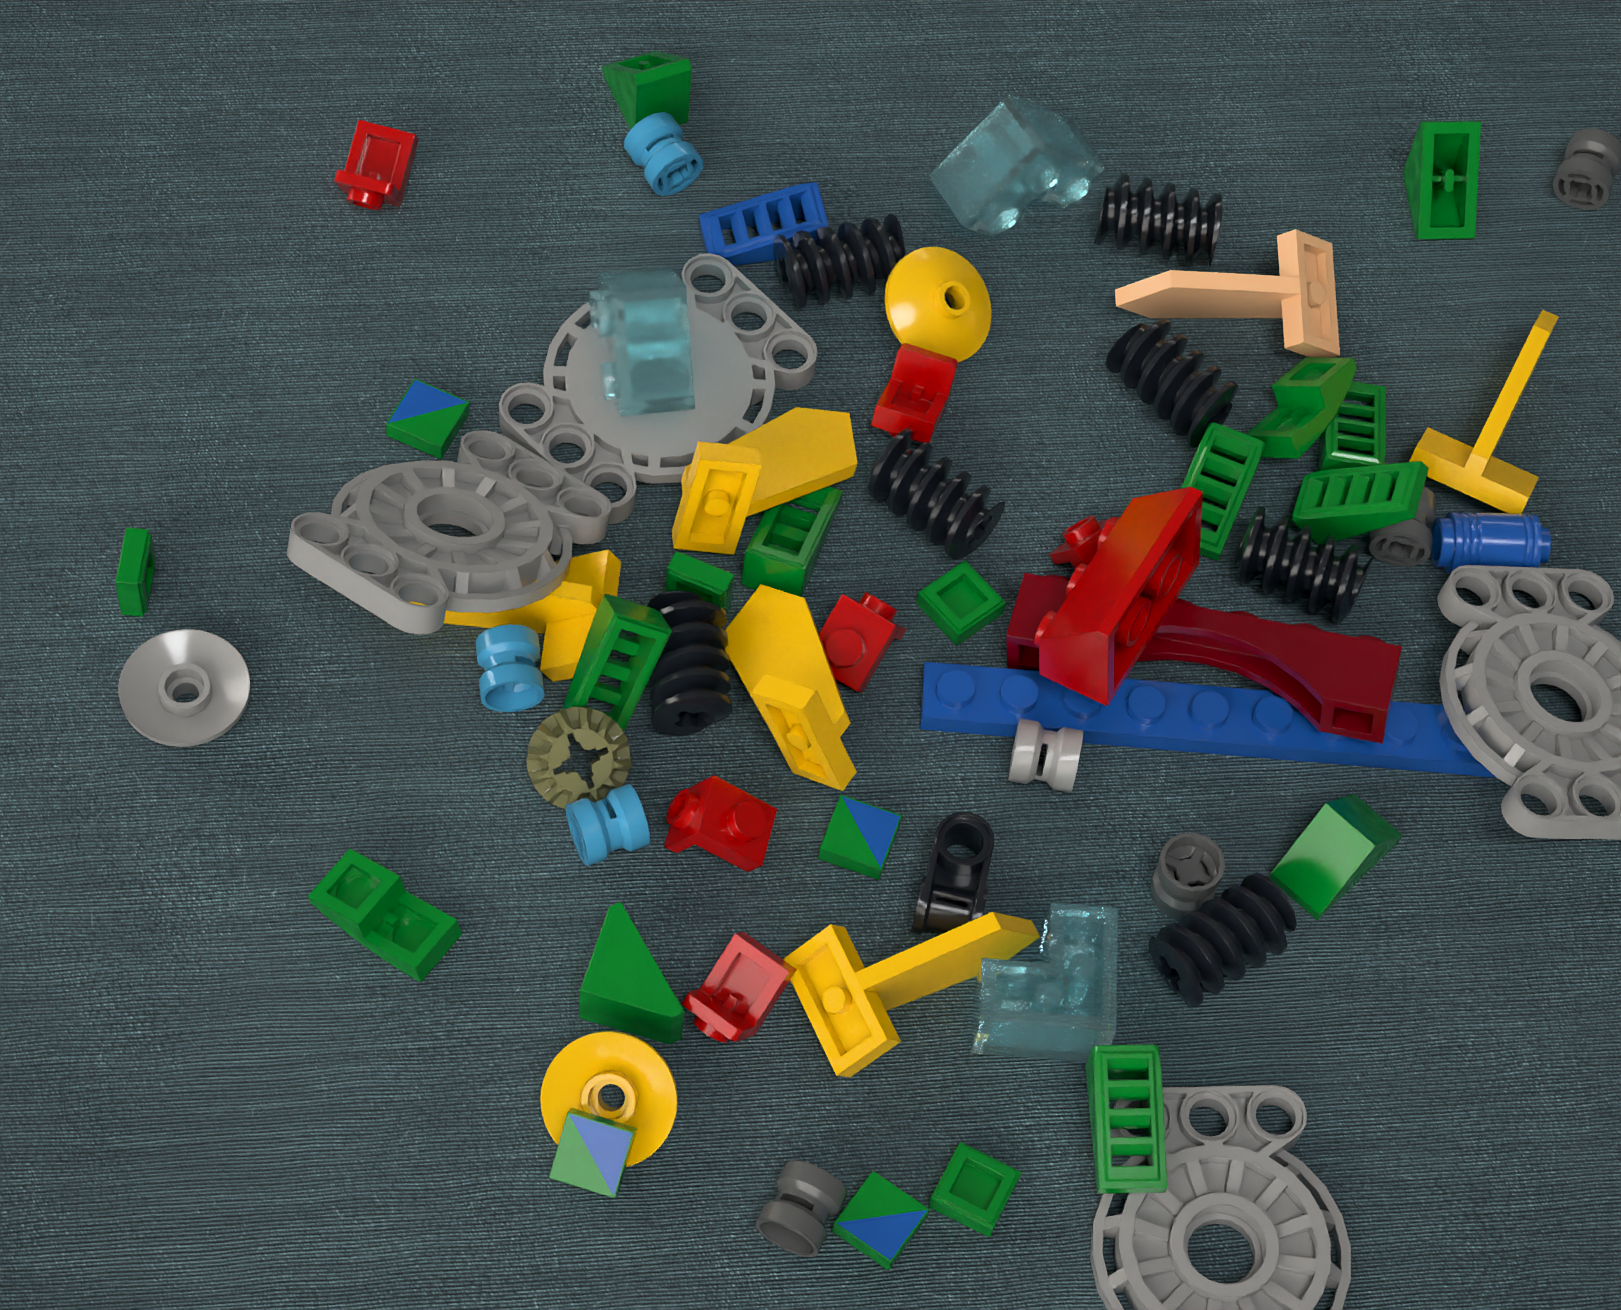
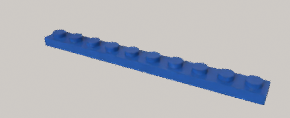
(1184, 720)

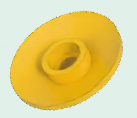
(919, 309)
(617, 1059)

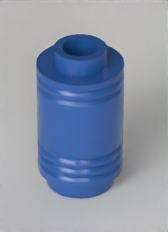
(1489, 540)

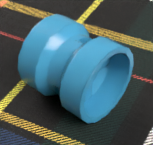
(667, 159)
(509, 668)
(608, 824)

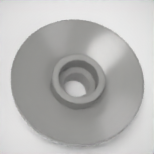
(178, 665)

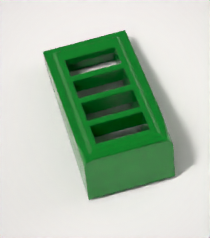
(1375, 444)
(1234, 459)
(1356, 499)
(783, 567)
(604, 637)
(1127, 1063)

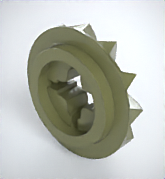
(550, 747)

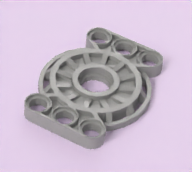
(729, 376)
(495, 489)
(1504, 723)
(1232, 1181)

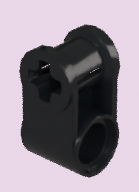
(955, 887)

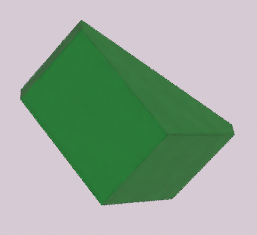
(650, 86)
(1444, 179)
(1334, 854)
(626, 985)

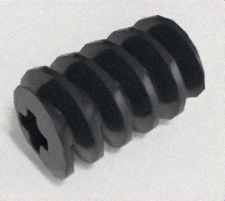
(1160, 219)
(838, 258)
(1171, 380)
(932, 499)
(1301, 565)
(691, 670)
(1223, 937)

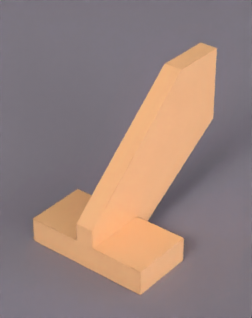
(1300, 295)

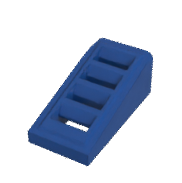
(781, 206)

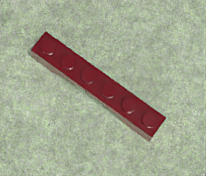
(1330, 677)

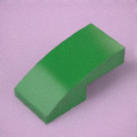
(1306, 405)
(383, 916)

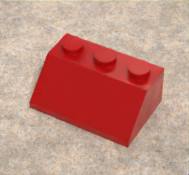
(1122, 594)

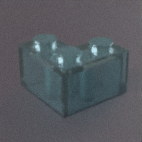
(1010, 161)
(648, 340)
(1053, 1005)

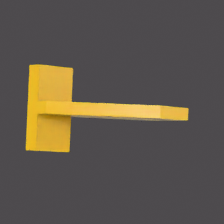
(1475, 469)
(759, 471)
(561, 615)
(792, 684)
(851, 1001)

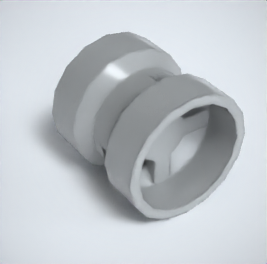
(1059, 760)

